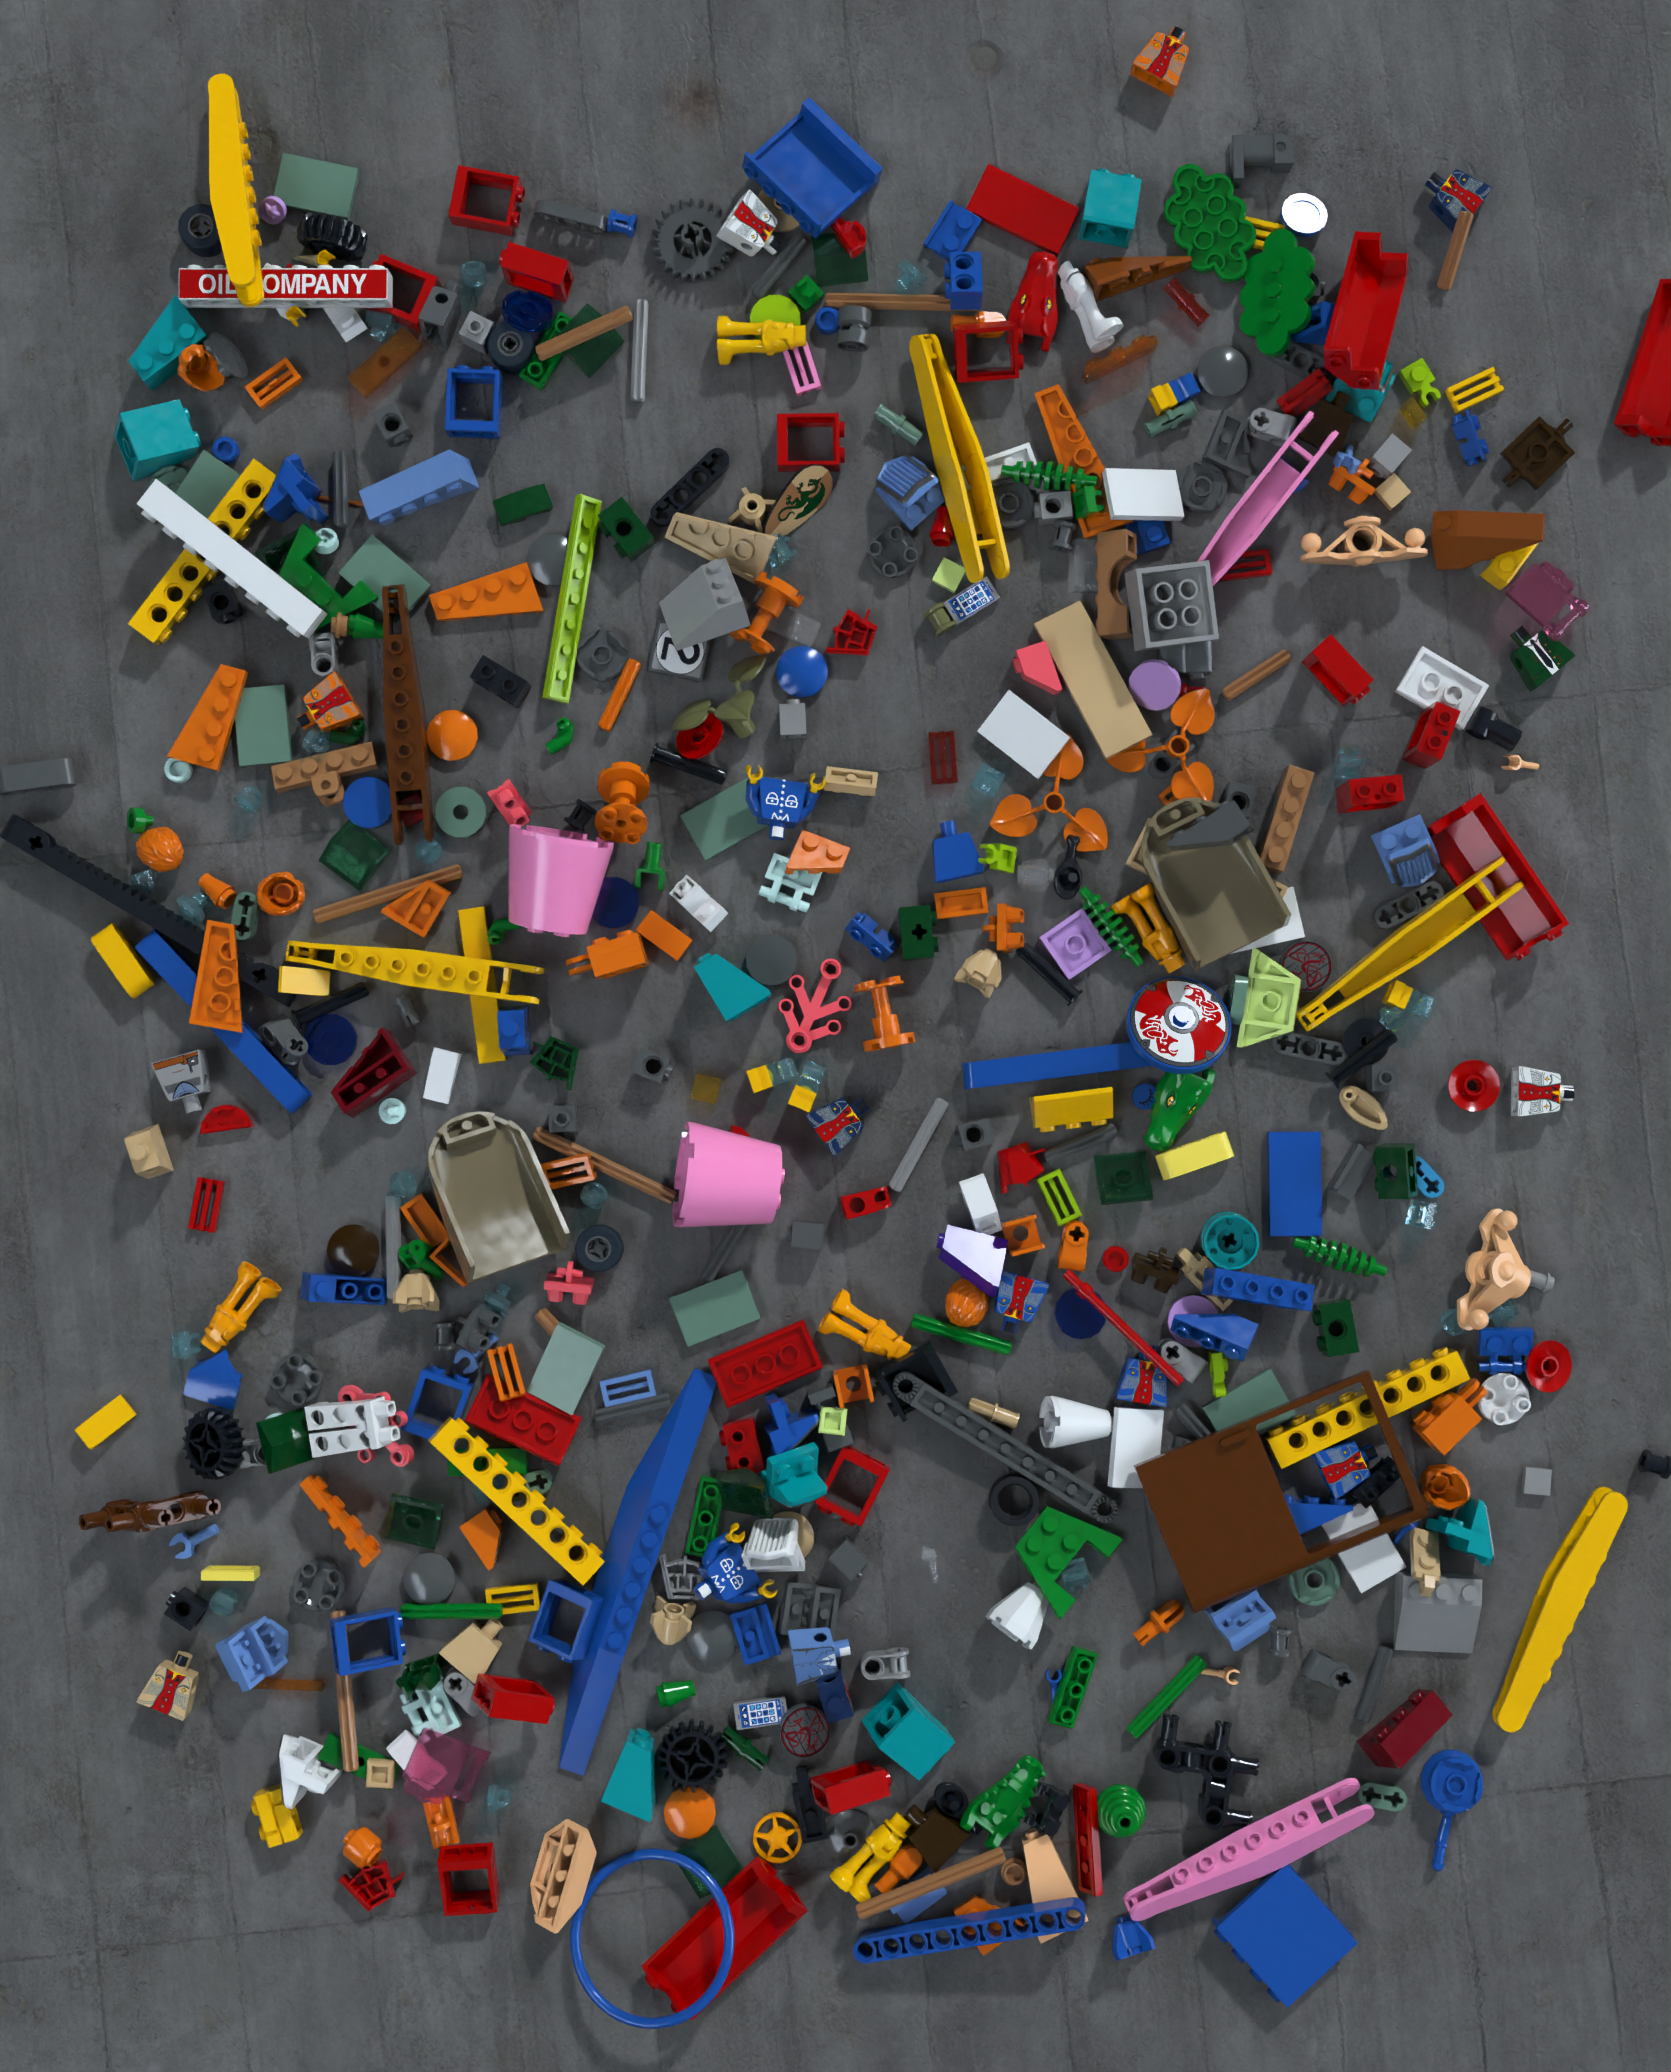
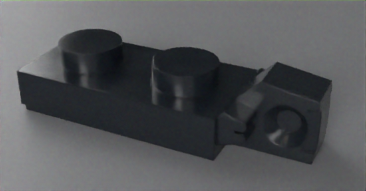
(809, 1815)

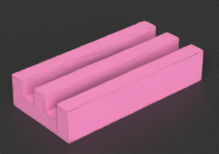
(807, 387)

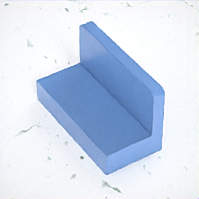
(912, 1908)

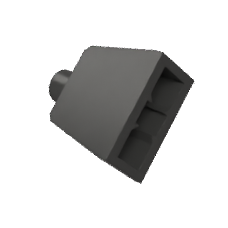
(440, 315)

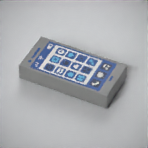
(971, 601)
(760, 1712)

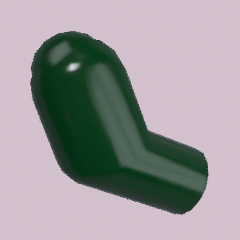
(349, 736)

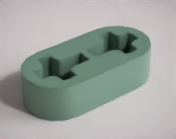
(251, 918)
(1237, 998)
(532, 1476)
(1382, 1789)

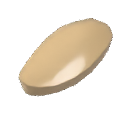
(1363, 1108)

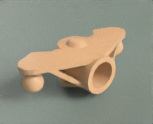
(1375, 538)
(1494, 1272)

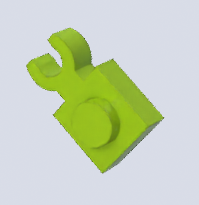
(1418, 378)
(999, 856)
(1217, 1366)

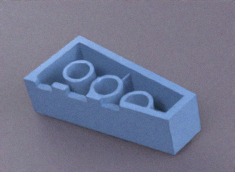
(419, 487)

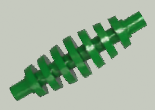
(1048, 475)
(1117, 934)
(1340, 1256)

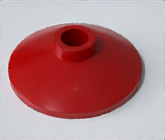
(700, 740)
(1486, 1085)
(1556, 1369)

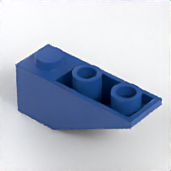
(343, 1289)
(1217, 1331)
(1312, 1512)

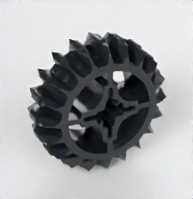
(333, 234)
(214, 1443)
(702, 1758)

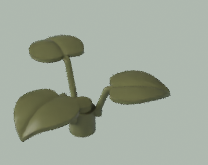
(734, 711)

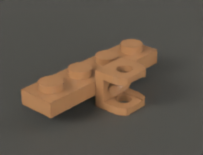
(325, 771)

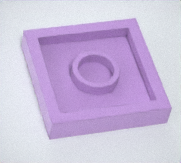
(1075, 944)

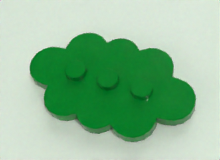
(1210, 223)
(1277, 293)

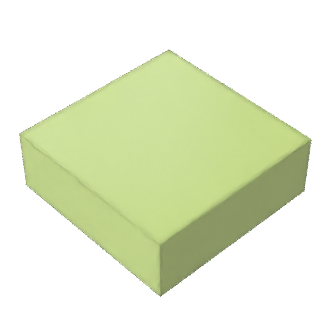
(948, 575)
(832, 1421)

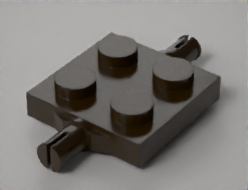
(1537, 453)

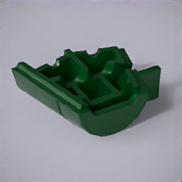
(556, 1060)
(421, 1675)

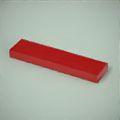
(1087, 1839)

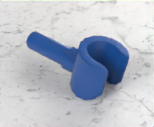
(1403, 1531)
(1053, 1683)

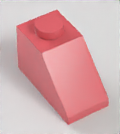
(1037, 667)

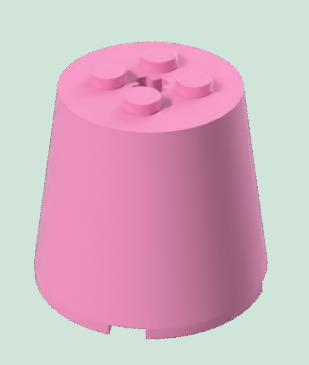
(554, 878)
(726, 1179)

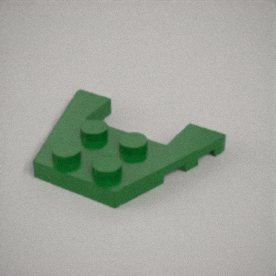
(313, 586)
(1050, 1547)

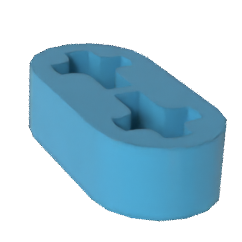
(1428, 1173)

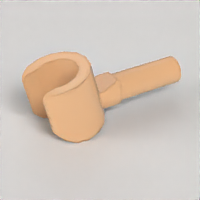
(1515, 763)
(1222, 1673)

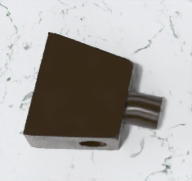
(1327, 419)
(935, 1834)

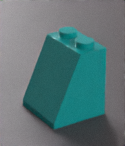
(1109, 208)
(155, 438)
(730, 987)
(907, 1731)
(633, 1776)

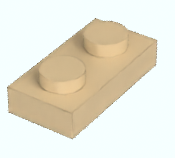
(851, 781)

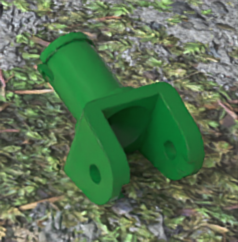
(652, 865)
(419, 1258)

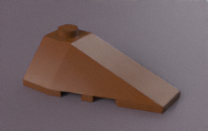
(1121, 274)
(1475, 536)

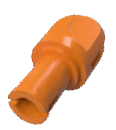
(979, 317)
(1160, 1621)
(902, 1866)

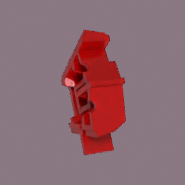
(853, 635)
(1018, 1165)
(371, 1884)

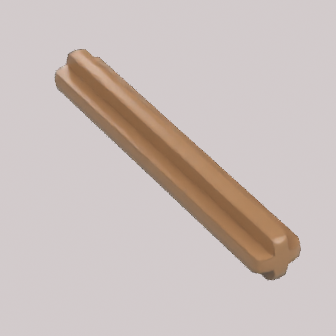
(583, 333)

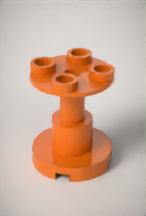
(770, 605)
(623, 788)
(885, 1024)

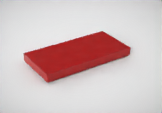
(1023, 210)
(765, 1363)
(523, 1422)

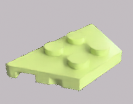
(1269, 1001)

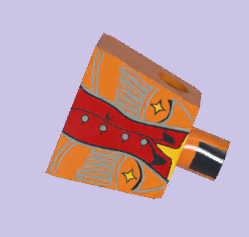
(1162, 61)
(329, 705)

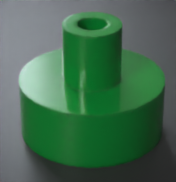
(138, 820)

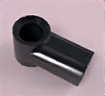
(1487, 726)

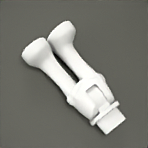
(1080, 296)

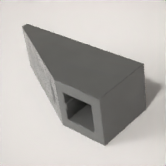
(1218, 829)

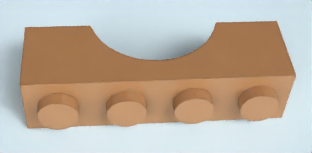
(1115, 552)
(1285, 819)

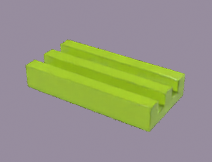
(1068, 1217)

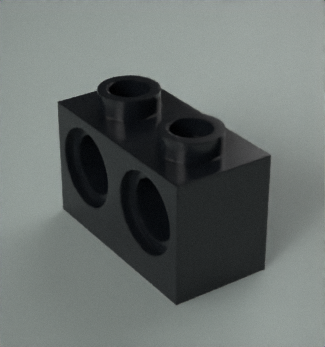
(500, 681)

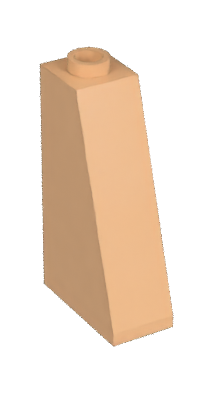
(1046, 1874)

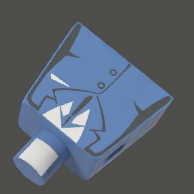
(815, 1653)

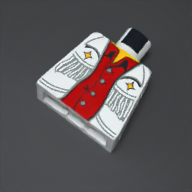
(750, 226)
(1537, 1091)

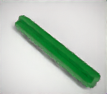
(961, 1334)
(452, 1611)
(1166, 1696)

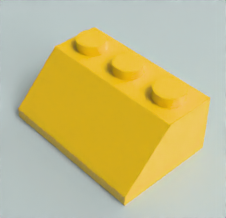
(1072, 1108)

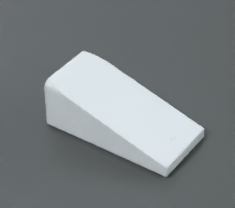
(441, 1075)

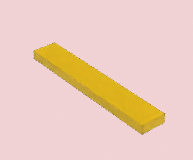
(484, 1010)

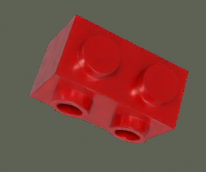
(742, 1445)

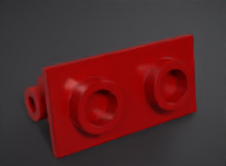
(1305, 394)

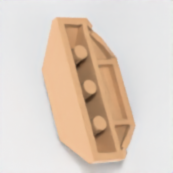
(561, 1874)

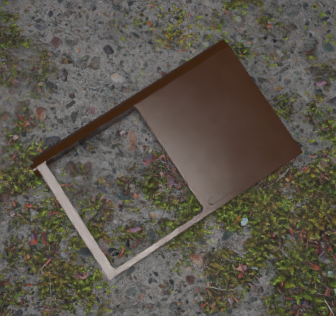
(1230, 1516)

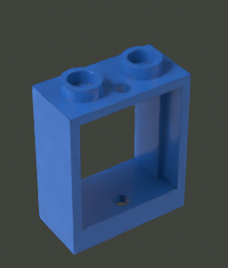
(472, 428)
(436, 1374)
(540, 1632)
(340, 1646)

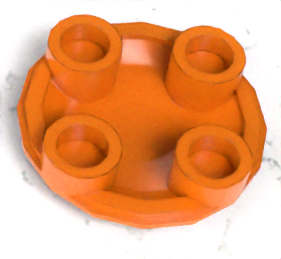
(452, 735)
(689, 1813)

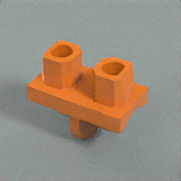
(1361, 489)
(1001, 928)
(441, 1823)

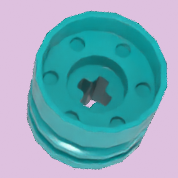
(1234, 1254)

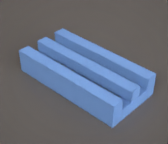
(650, 1382)

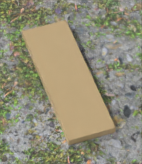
(1093, 680)

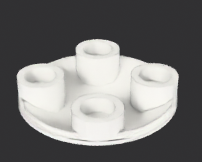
(1505, 1399)

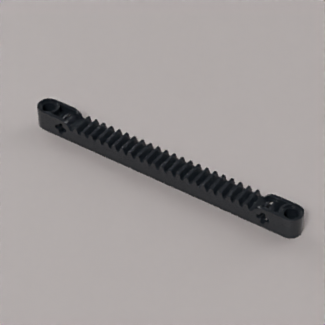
(26, 836)

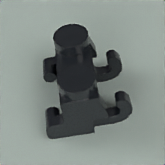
(1049, 1820)

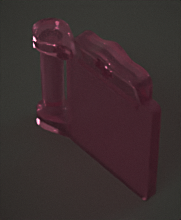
(1542, 594)
(437, 1765)

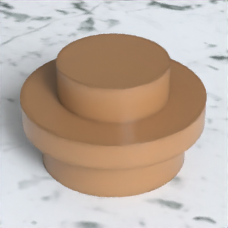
(339, 625)
(1013, 1871)

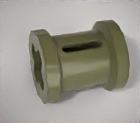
(939, 619)

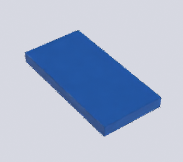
(1294, 1183)

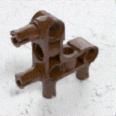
(150, 1515)

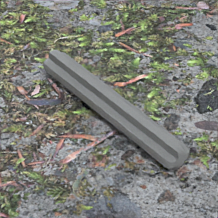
(639, 350)
(918, 1144)
(393, 1243)

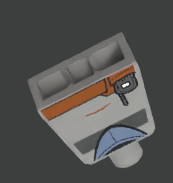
(184, 1078)

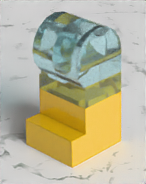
(1409, 1000)
(772, 1074)
(807, 1086)

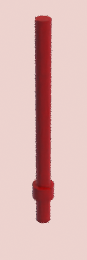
(1085, 1291)

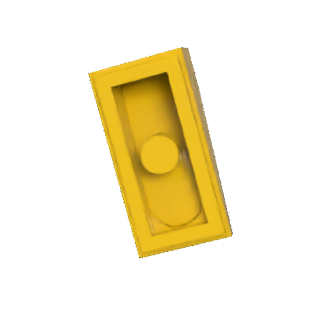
(303, 981)
(105, 1422)

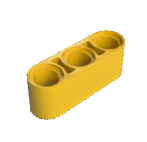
(123, 960)

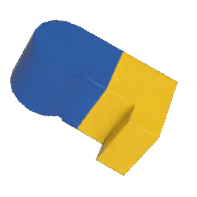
(1173, 393)

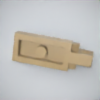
(1194, 1270)
(1425, 1559)

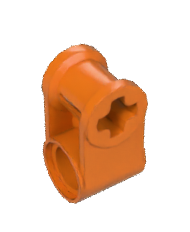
(1073, 1251)

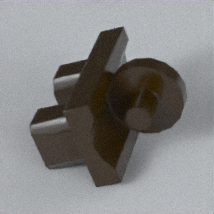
(1157, 1266)

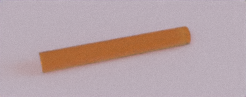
(290, 1684)

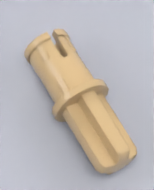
(994, 1413)

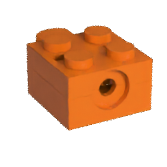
(612, 956)
(1449, 1417)

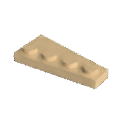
(744, 549)

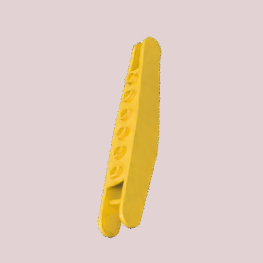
(232, 192)
(953, 446)
(1409, 945)
(415, 968)
(1557, 1604)

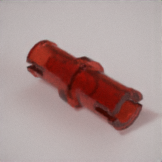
(1186, 302)

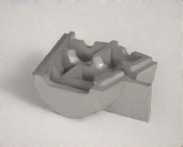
(681, 1577)

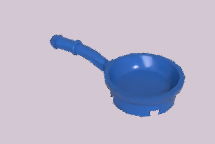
(1452, 1786)

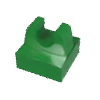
(806, 293)
(1085, 502)

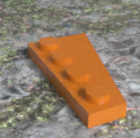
(496, 594)
(211, 722)
(217, 984)
(340, 1520)

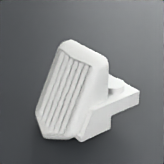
(774, 1546)

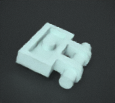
(799, 880)
(437, 1707)

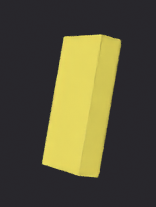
(230, 1573)

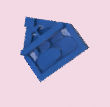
(214, 1381)

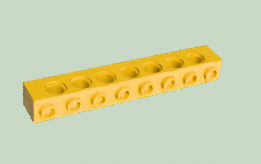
(175, 578)
(1452, 1374)
(581, 1567)

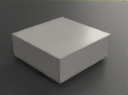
(1536, 1481)

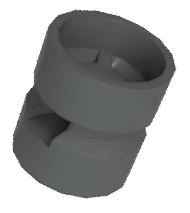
(854, 326)

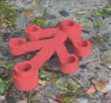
(812, 1010)
(404, 1449)

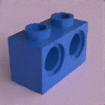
(965, 281)

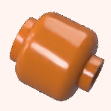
(362, 1847)

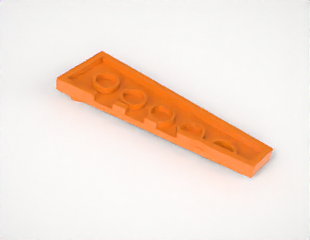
(1075, 450)

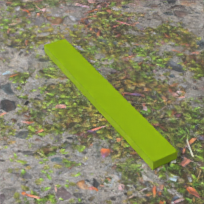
(572, 599)

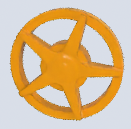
(777, 1837)

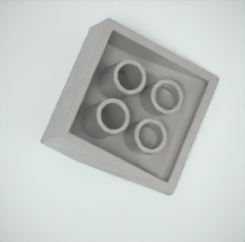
(1171, 605)
(704, 606)
(1441, 1621)

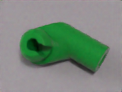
(564, 736)
(499, 929)

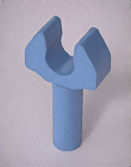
(1346, 459)
(474, 1365)
(191, 1541)

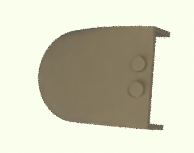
(1212, 894)
(493, 1195)

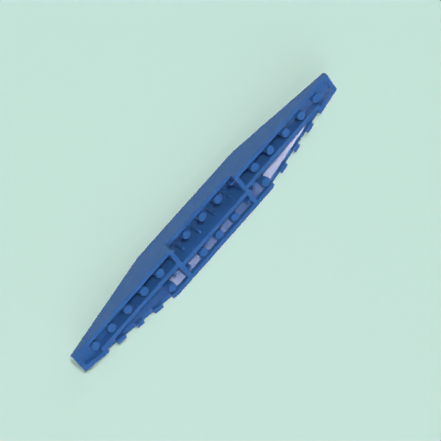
(630, 1564)

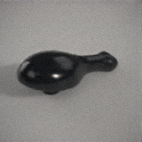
(1068, 874)
(953, 1802)

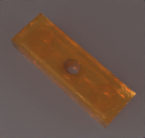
(396, 350)
(1119, 357)

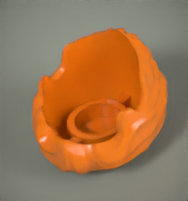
(199, 368)
(160, 849)
(280, 894)
(966, 1303)
(1445, 1486)

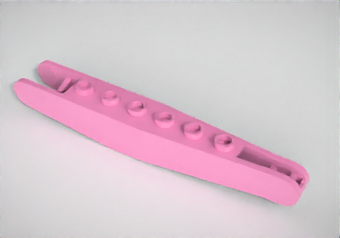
(1259, 505)
(1250, 1852)

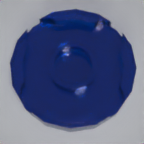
(527, 311)
(616, 903)
(331, 1039)
(1077, 1316)

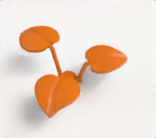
(1196, 715)
(1017, 819)

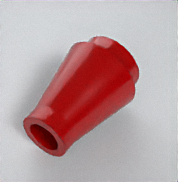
(942, 530)

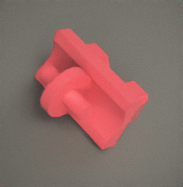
(510, 804)
(570, 1281)

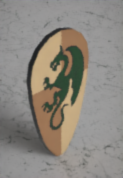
(799, 500)

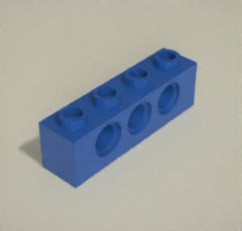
(1257, 1289)

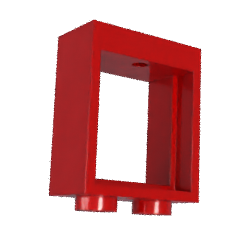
(463, 181)
(536, 272)
(429, 280)
(987, 374)
(787, 421)
(1338, 671)
(1427, 742)
(1375, 792)
(864, 1461)
(513, 1698)
(850, 1786)
(468, 1858)

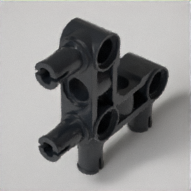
(1216, 1780)

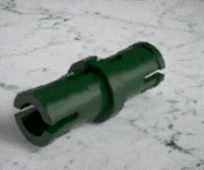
(744, 1748)

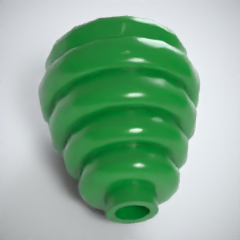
(1120, 1802)

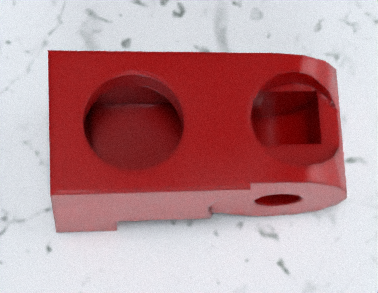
(865, 1202)

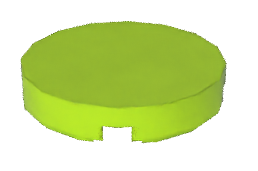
(775, 308)

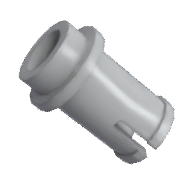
(1542, 1281)

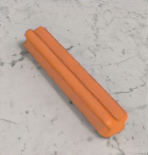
(619, 695)

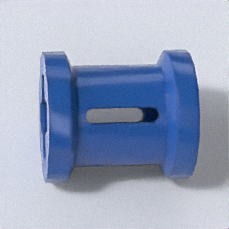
(615, 223)

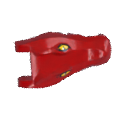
(1036, 299)

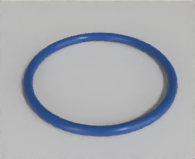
(728, 1950)

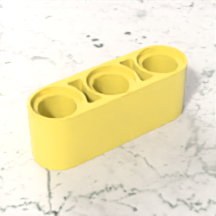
(1194, 1155)

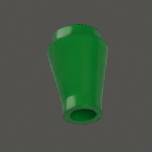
(363, 627)
(674, 1692)

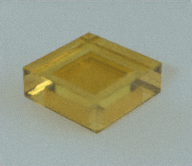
(1412, 413)
(706, 1088)

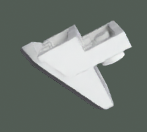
(302, 1769)

